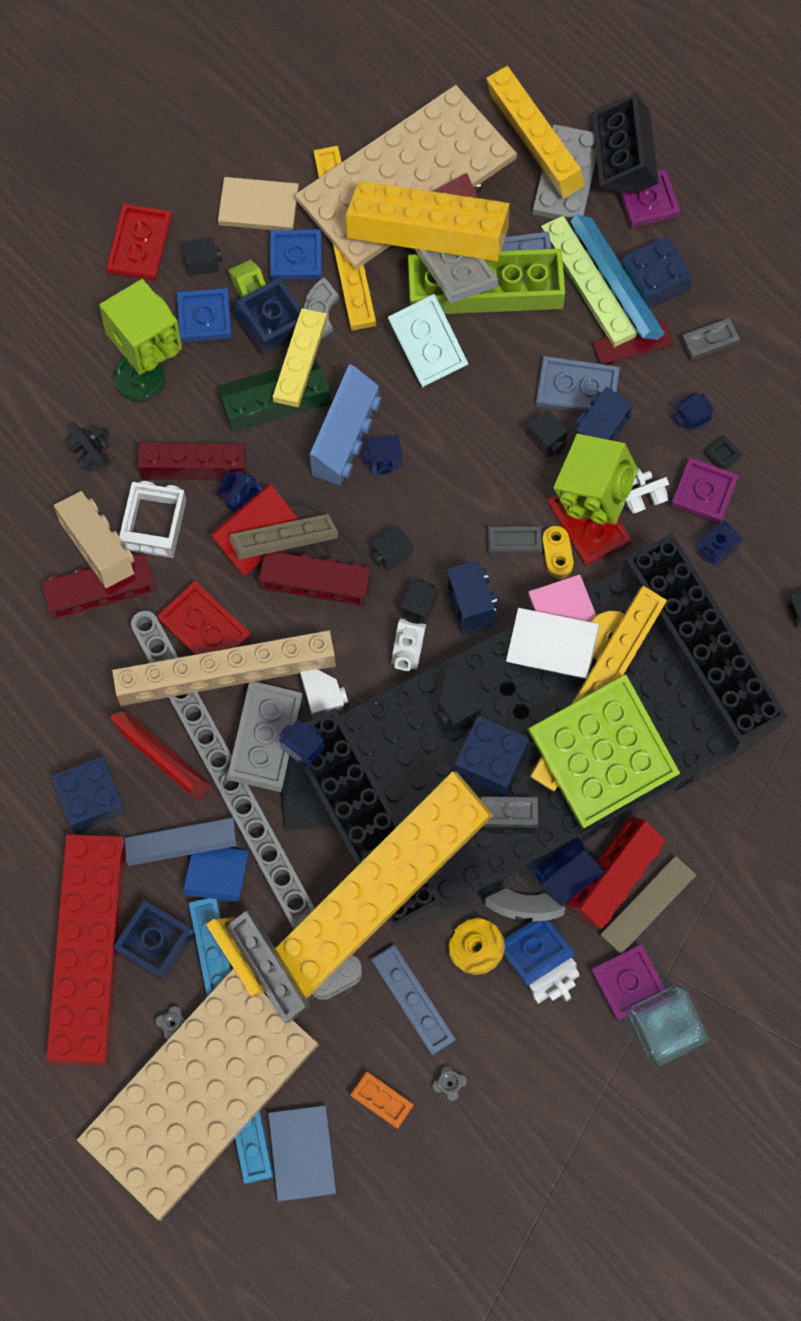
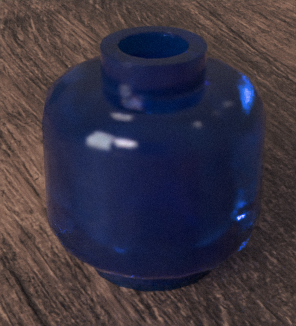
(693, 411)

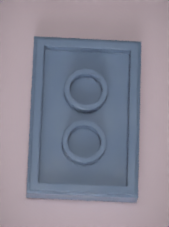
(573, 383)
(302, 1153)

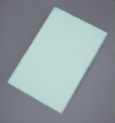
(428, 340)

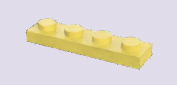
(300, 357)

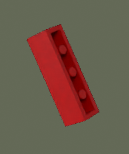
(623, 866)

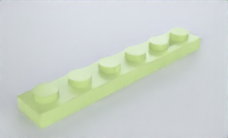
(590, 282)

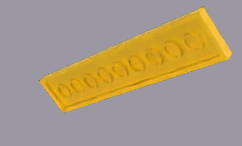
(382, 883)

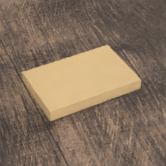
(258, 204)

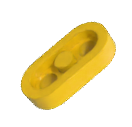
(556, 551)

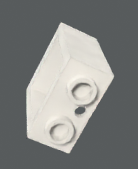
(148, 543)

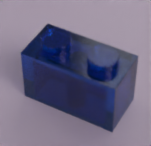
(569, 871)

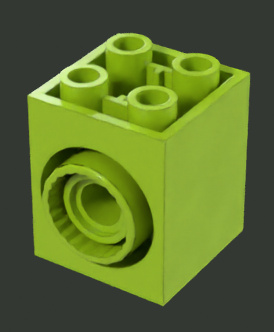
(141, 326)
(596, 479)

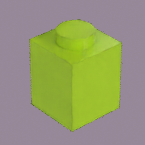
(246, 278)

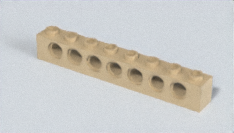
(224, 668)

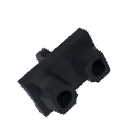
(83, 439)

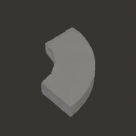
(321, 299)
(513, 904)

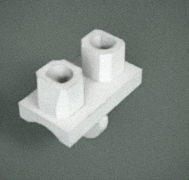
(655, 489)
(408, 645)
(555, 983)

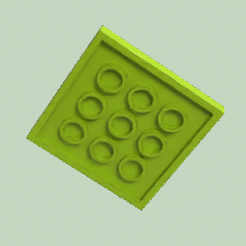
(603, 751)

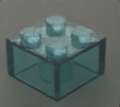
(668, 1025)

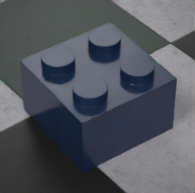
(658, 272)
(268, 315)
(606, 416)
(470, 597)
(491, 756)
(89, 795)
(154, 941)

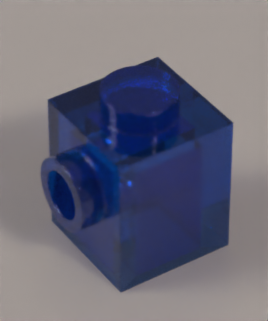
(384, 455)
(719, 544)
(301, 742)

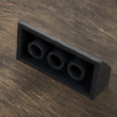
(625, 146)

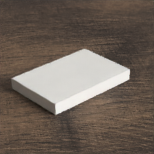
(553, 643)

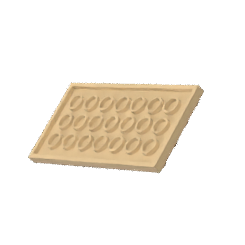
(418, 153)
(196, 1095)

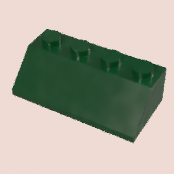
(250, 399)

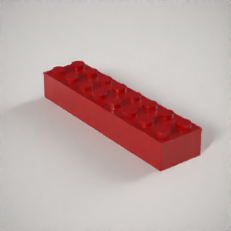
(85, 952)

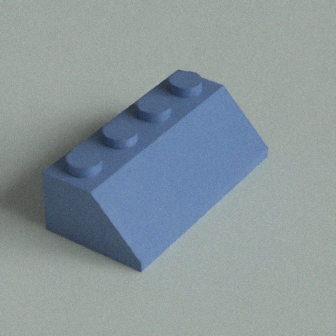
(344, 427)

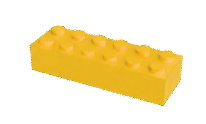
(427, 220)

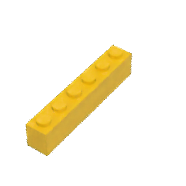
(535, 132)

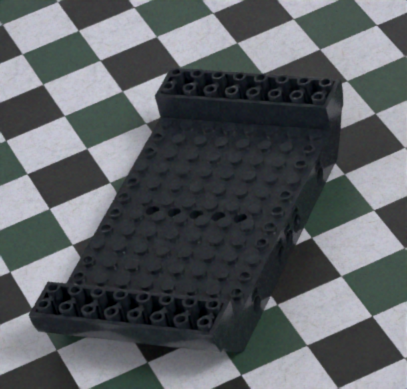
(395, 751)

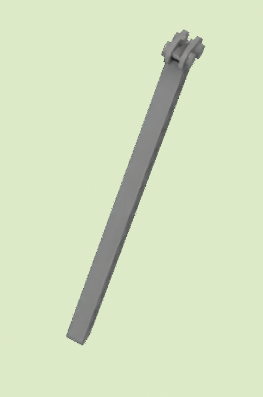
(351, 970)

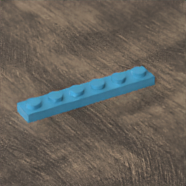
(620, 283)

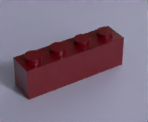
(190, 461)
(315, 578)
(85, 592)

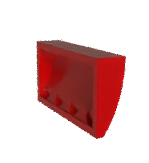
(161, 754)

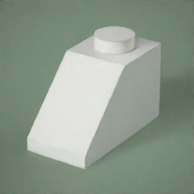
(322, 692)

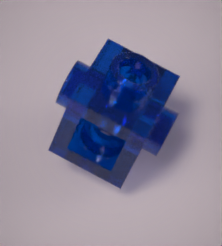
(237, 489)

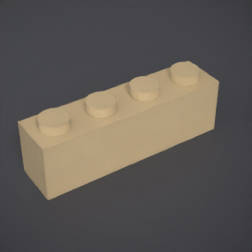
(94, 539)

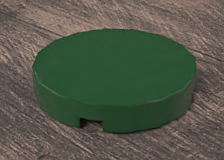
(138, 387)

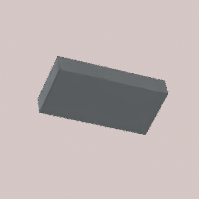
(515, 539)

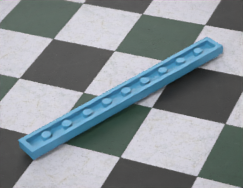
(215, 966)

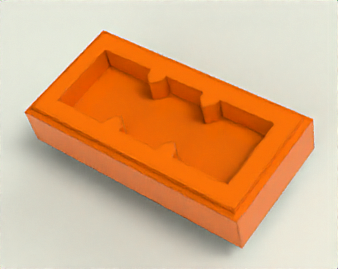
(382, 1100)

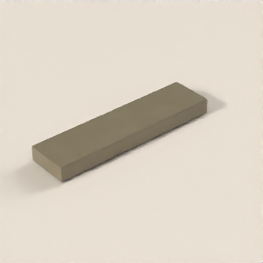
(283, 536)
(648, 905)

